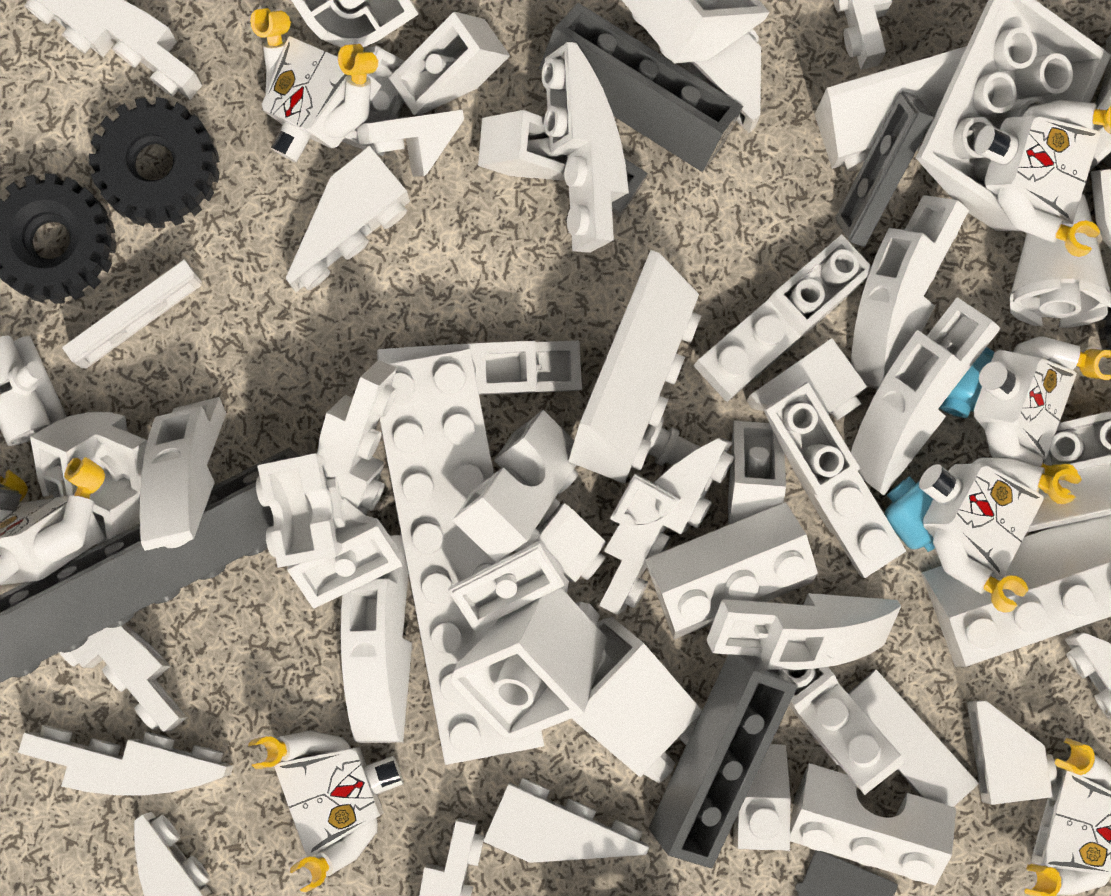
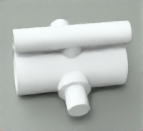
(26, 392)

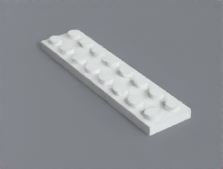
(435, 461)

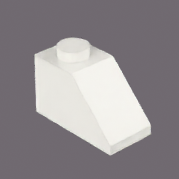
(449, 63)
(736, 74)
(519, 147)
(827, 373)
(756, 471)
(572, 543)
(1008, 759)
(765, 813)

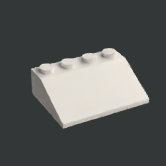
(1012, 62)

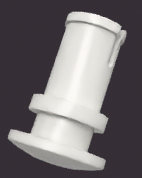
(667, 445)

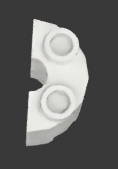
(303, 509)

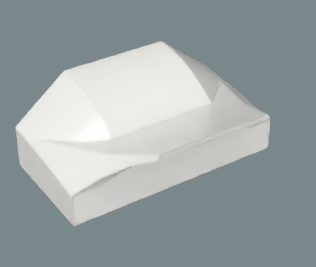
(365, 556)

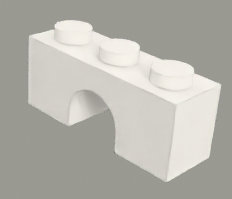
(512, 502)
(834, 821)

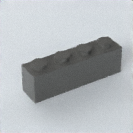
(650, 89)
(721, 759)

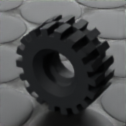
(159, 199)
(88, 248)

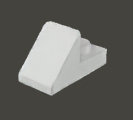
(424, 136)

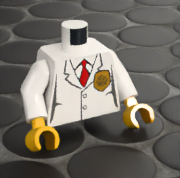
(311, 89)
(1043, 166)
(1027, 395)
(983, 517)
(49, 531)
(329, 796)
(1075, 827)

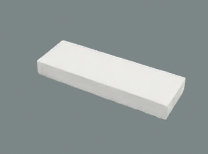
(132, 315)
(928, 762)

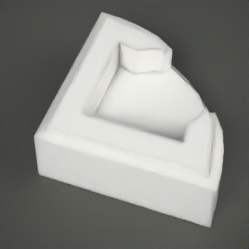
(643, 503)

